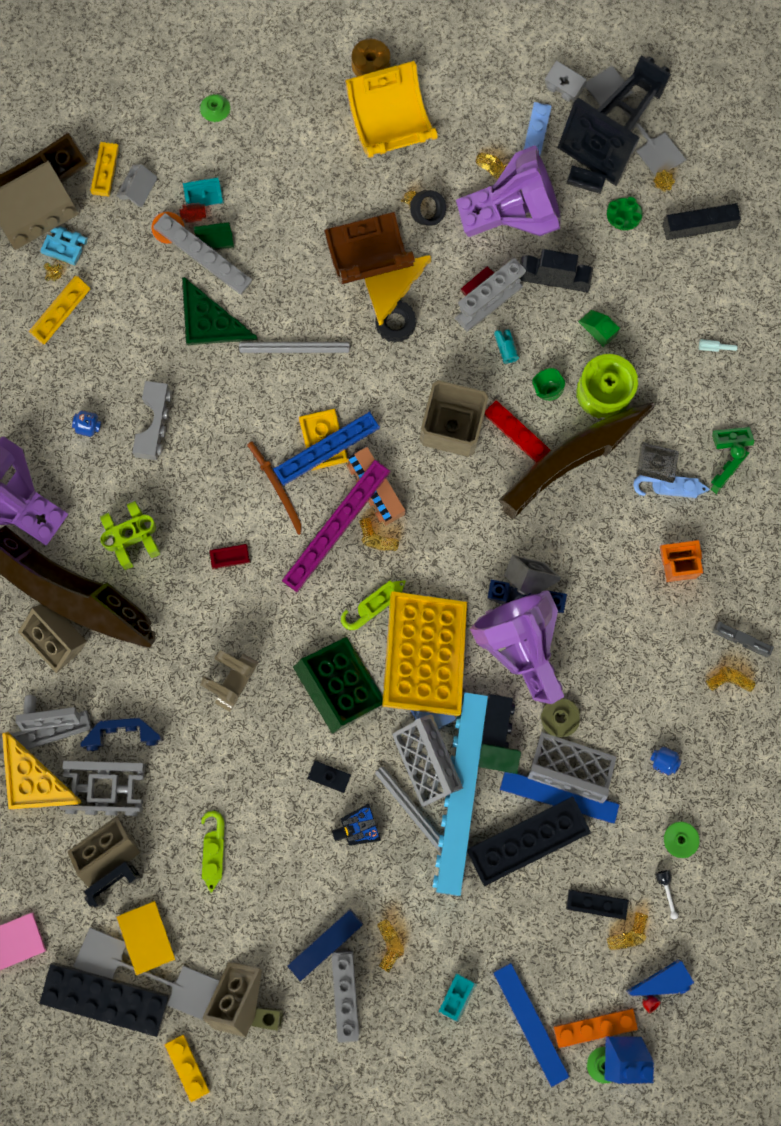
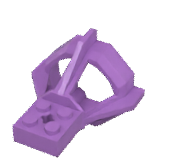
(505, 202)
(19, 500)
(526, 632)

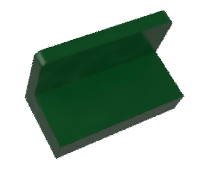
(215, 235)
(499, 758)

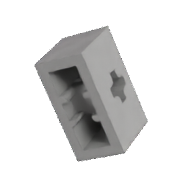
(560, 73)

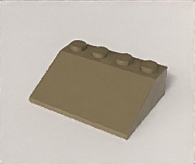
(34, 205)

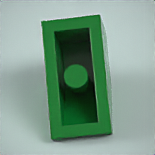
(600, 327)

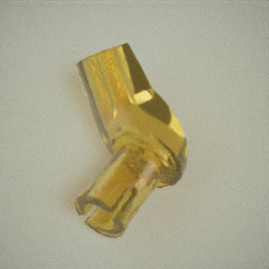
(491, 164)
(374, 540)
(732, 676)
(631, 938)
(393, 944)

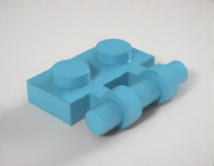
(62, 250)

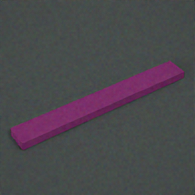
(336, 526)

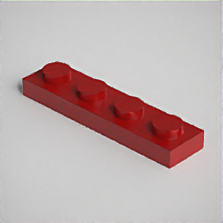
(516, 431)

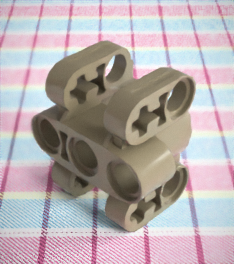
(235, 681)

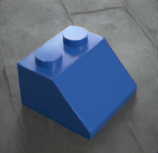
(628, 1060)

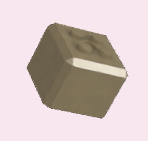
(457, 404)

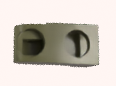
(268, 1018)

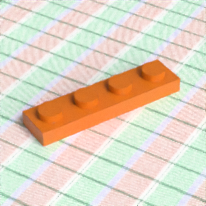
(595, 1028)

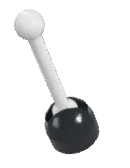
(665, 879)

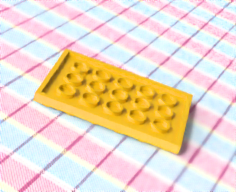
(425, 654)

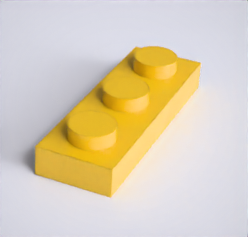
(104, 169)
(187, 1068)

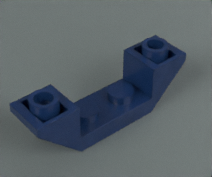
(502, 593)
(95, 737)

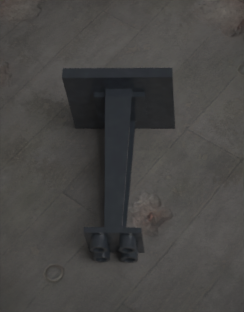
(599, 140)

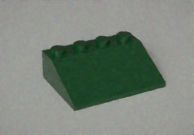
(338, 684)

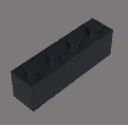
(701, 221)

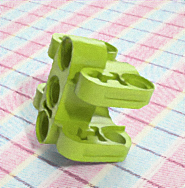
(140, 533)

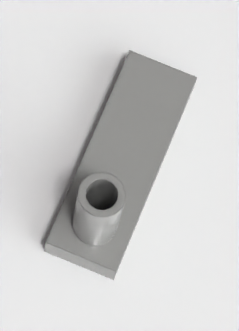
(47, 719)

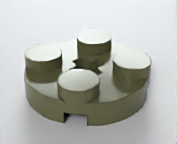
(571, 718)

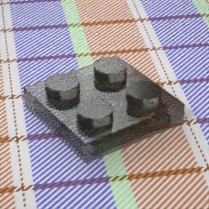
(657, 462)

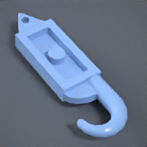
(680, 487)

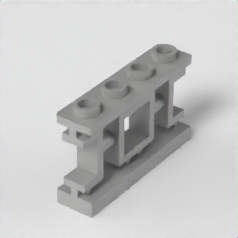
(490, 295)
(104, 772)
(345, 996)

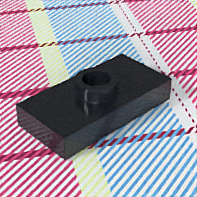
(586, 179)
(329, 776)

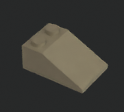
(234, 1000)

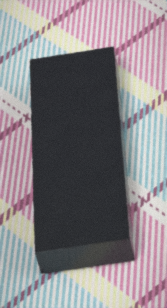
(597, 904)

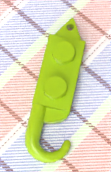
(373, 604)
(213, 851)

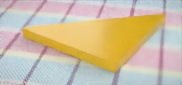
(389, 287)
(29, 781)

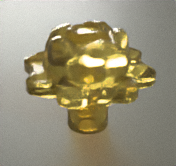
(664, 180)
(408, 197)
(53, 272)

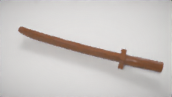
(265, 466)

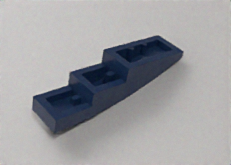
(325, 945)

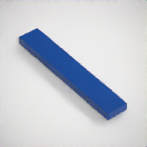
(326, 448)
(550, 795)
(531, 1025)

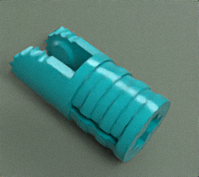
(506, 346)

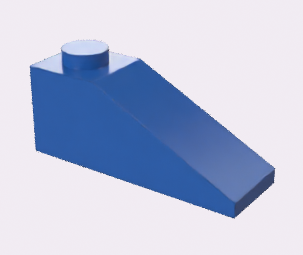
(668, 980)

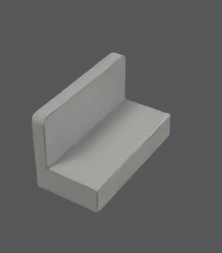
(137, 185)

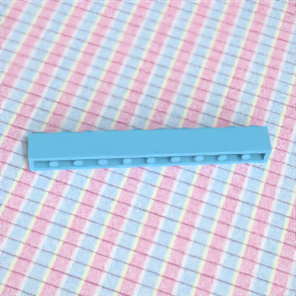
(460, 803)

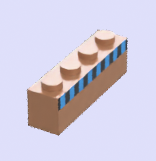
(384, 499)

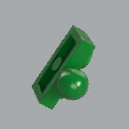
(734, 439)

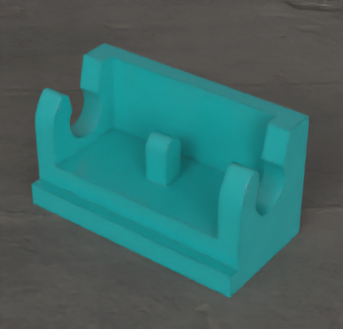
(203, 192)
(457, 997)

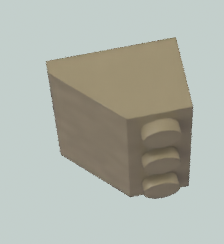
(52, 637)
(103, 852)

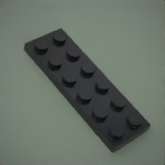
(528, 841)
(104, 999)

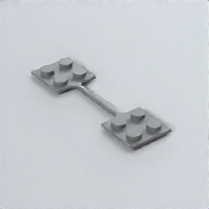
(658, 153)
(103, 954)

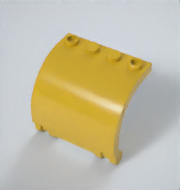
(389, 109)

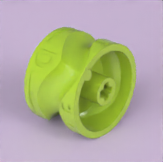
(606, 385)

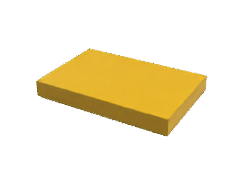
(316, 428)
(145, 938)

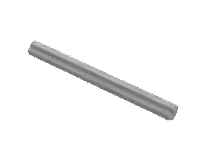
(294, 347)
(409, 806)

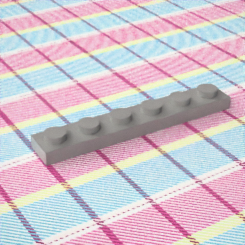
(202, 254)

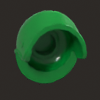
(548, 384)

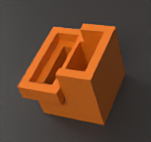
(682, 560)

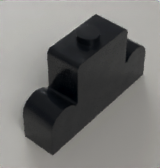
(557, 270)

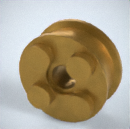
(370, 50)

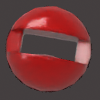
(651, 1003)

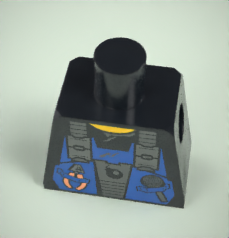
(358, 827)

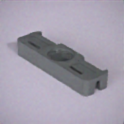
(738, 636)

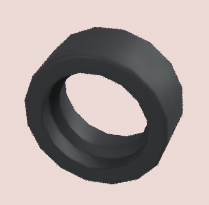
(415, 207)

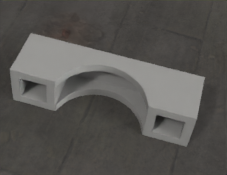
(147, 443)

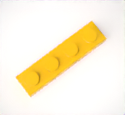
(59, 310)

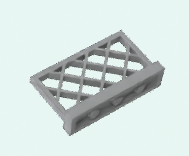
(436, 755)
(564, 780)

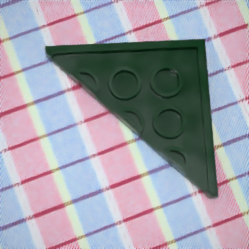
(208, 321)

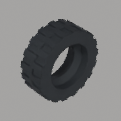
(403, 333)

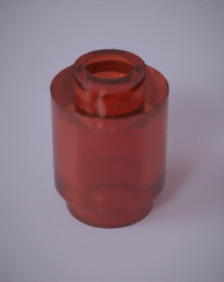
(192, 212)

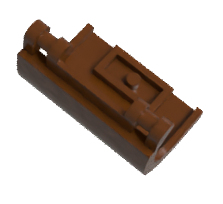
(367, 248)

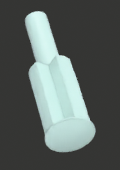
(711, 345)

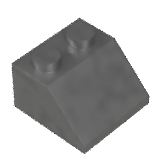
(530, 575)

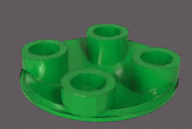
(624, 213)

